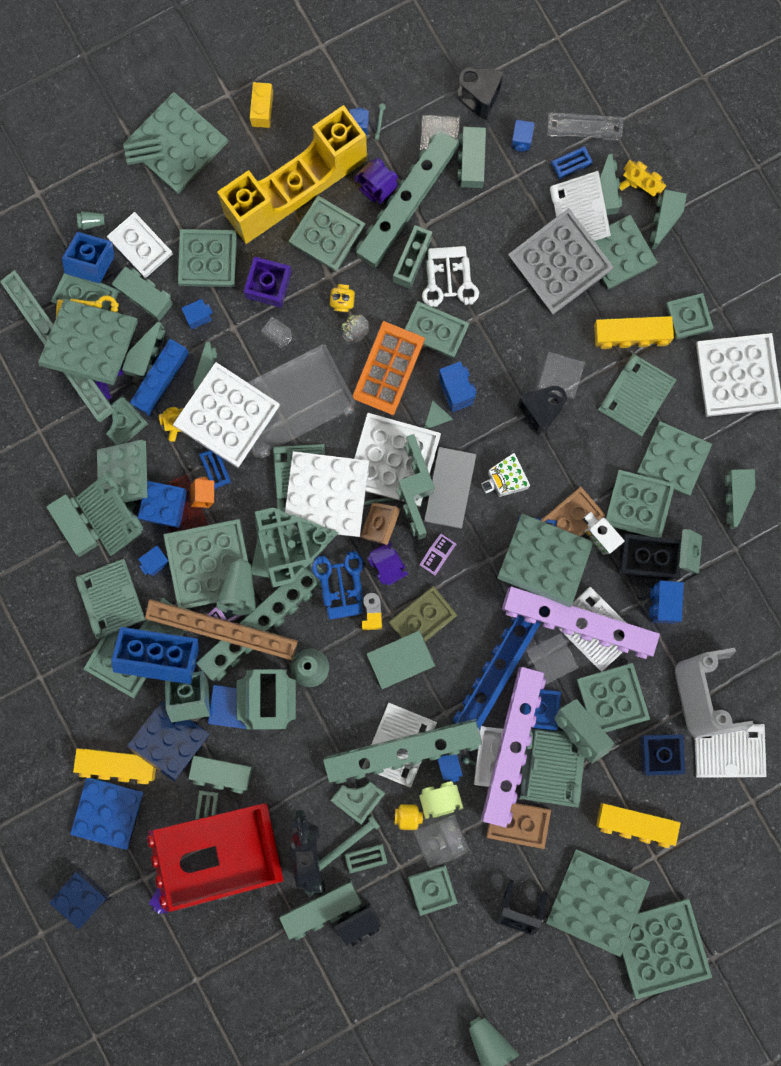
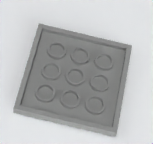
(561, 261)

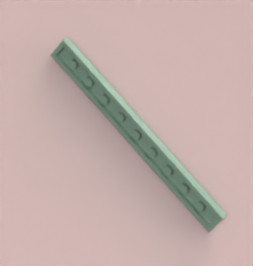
(42, 326)

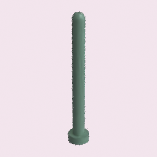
(349, 842)

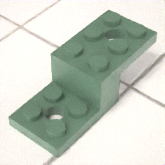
(415, 487)

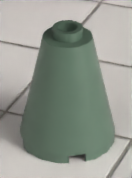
(238, 590)
(318, 671)
(490, 1044)

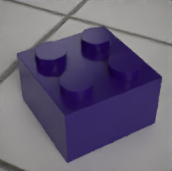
(267, 282)

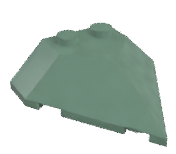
(289, 543)

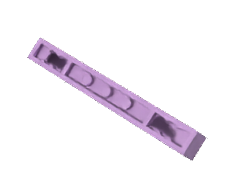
(563, 617)
(507, 763)

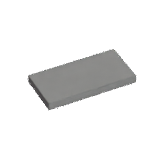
(452, 486)

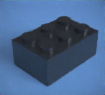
(650, 557)

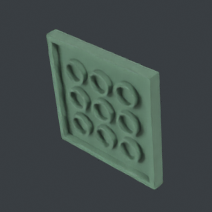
(186, 141)
(88, 342)
(202, 559)
(545, 560)
(598, 902)
(665, 950)

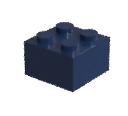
(662, 754)
(79, 899)

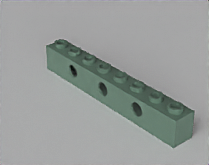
(399, 212)
(418, 745)

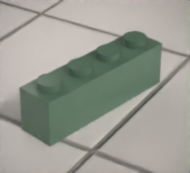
(319, 910)

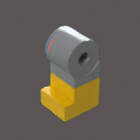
(373, 607)

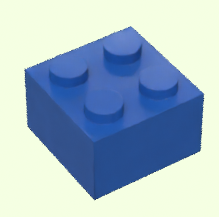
(88, 257)
(456, 386)
(163, 504)
(666, 602)

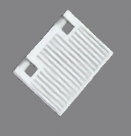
(586, 202)
(599, 655)
(397, 724)
(732, 754)

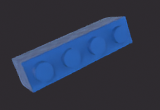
(159, 377)

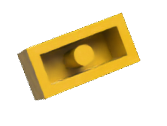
(261, 105)

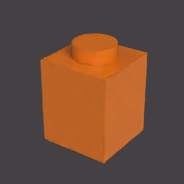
(202, 493)

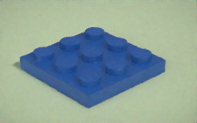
(107, 813)

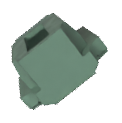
(249, 700)

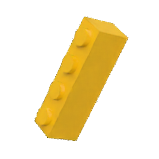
(633, 332)
(113, 764)
(638, 824)

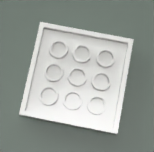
(739, 374)
(226, 415)
(384, 448)
(328, 491)

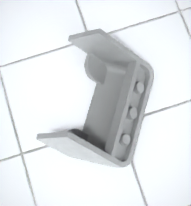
(696, 699)

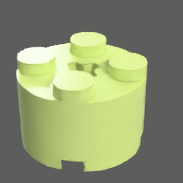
(441, 800)

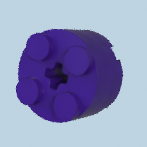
(376, 180)
(388, 564)

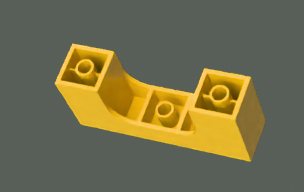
(258, 205)

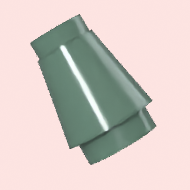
(89, 220)

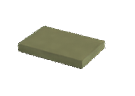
(426, 613)

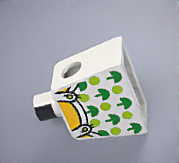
(506, 477)
(608, 539)

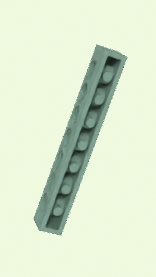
(208, 662)

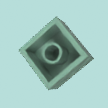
(187, 700)

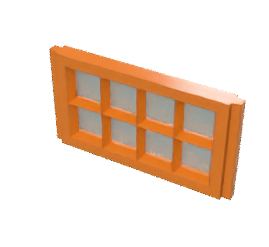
(388, 368)

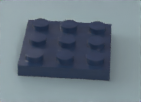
(166, 743)

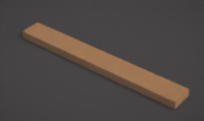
(221, 629)

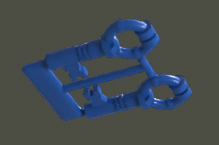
(345, 610)

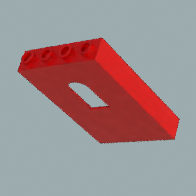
(243, 849)

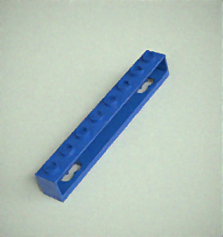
(493, 679)

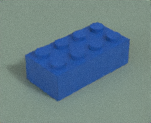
(155, 655)

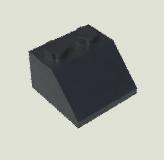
(357, 925)

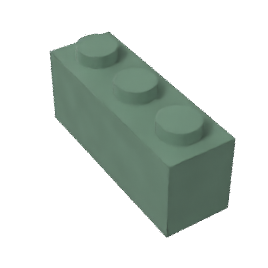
(472, 157)
(412, 257)
(142, 293)
(73, 525)
(583, 731)
(220, 774)

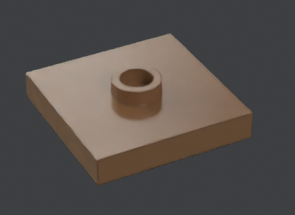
(380, 523)

